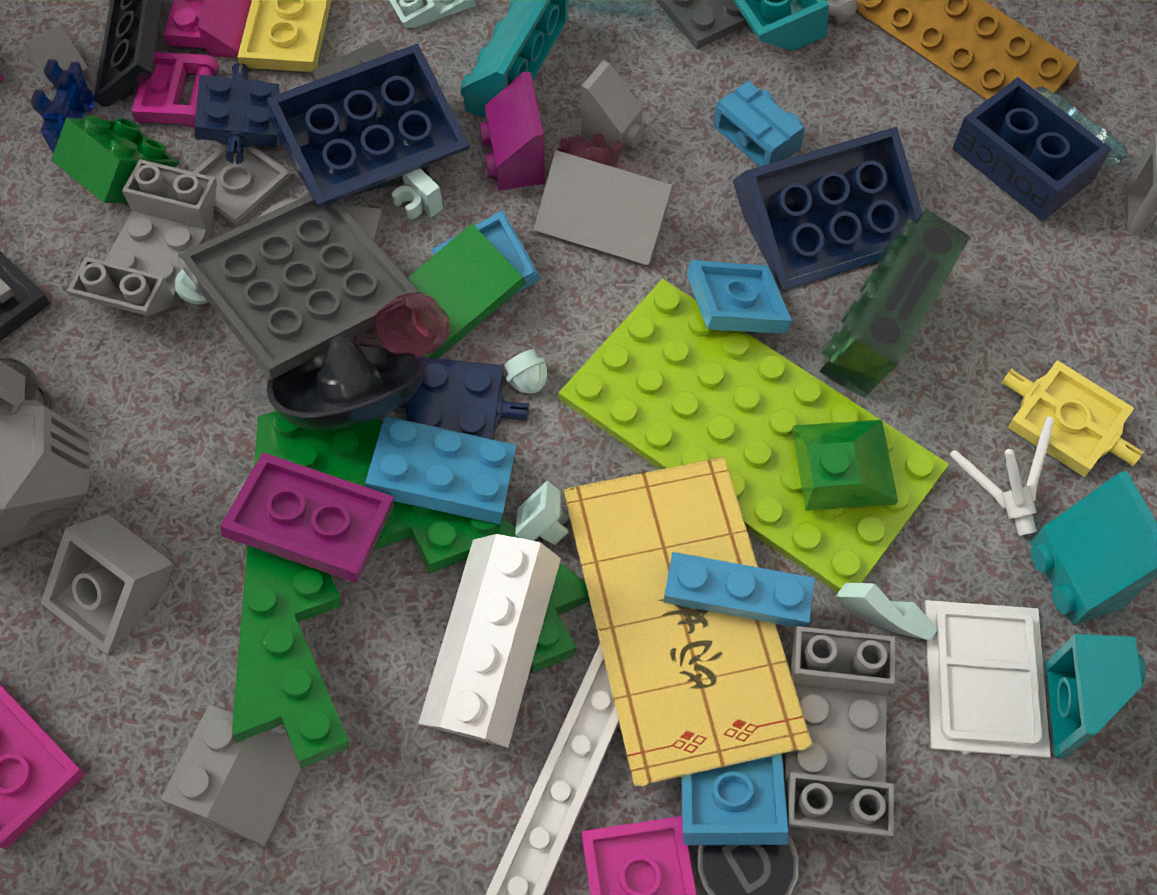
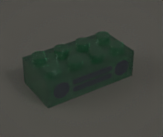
(893, 303)

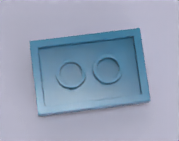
(441, 469)

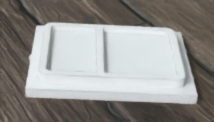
(986, 680)

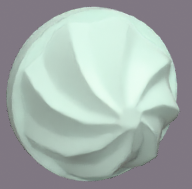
(527, 372)

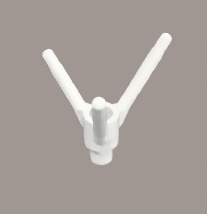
(1019, 500)

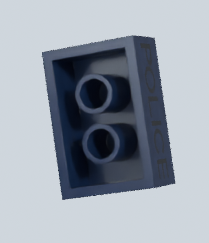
(1030, 148)

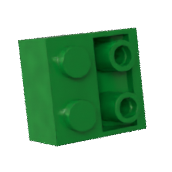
(105, 153)

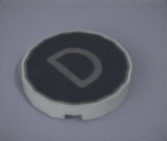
(748, 869)

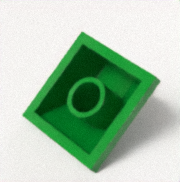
(844, 465)

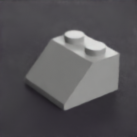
(104, 580)
(233, 783)

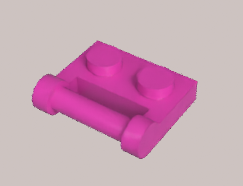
(160, 95)

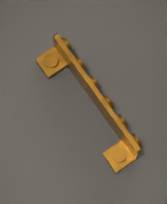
(973, 43)

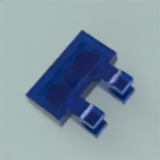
(70, 101)

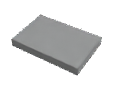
(603, 207)

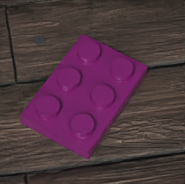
(308, 517)

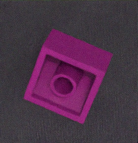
(514, 136)

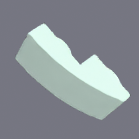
(419, 12)

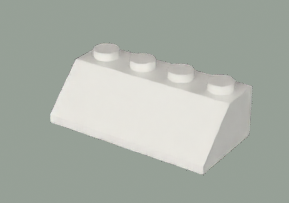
(491, 639)

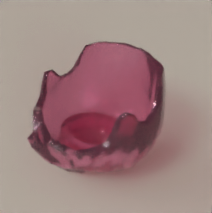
(592, 150)
(412, 325)

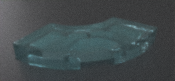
(1118, 150)

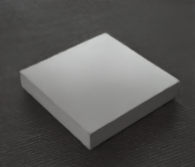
(244, 186)

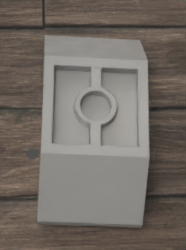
(167, 218)
(843, 699)

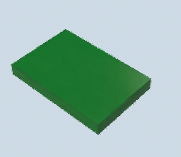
(467, 282)

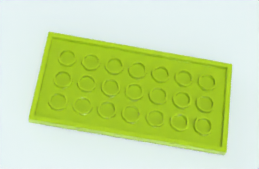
(713, 394)

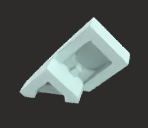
(873, 606)

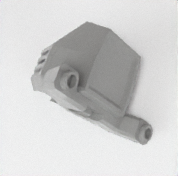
(40, 463)

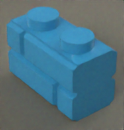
(758, 125)

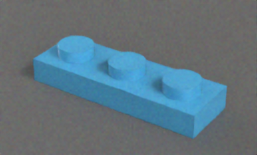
(739, 590)

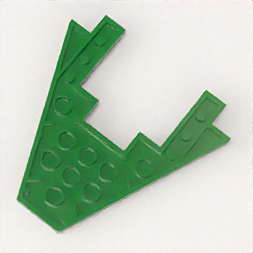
(275, 667)

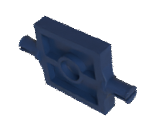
(235, 112)
(462, 398)

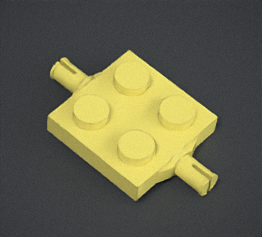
(1084, 416)

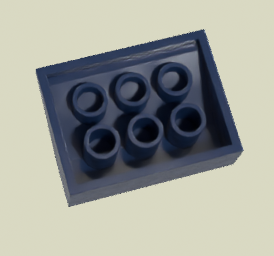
(366, 125)
(829, 206)

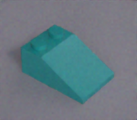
(1099, 551)

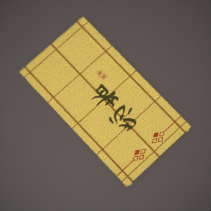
(684, 680)

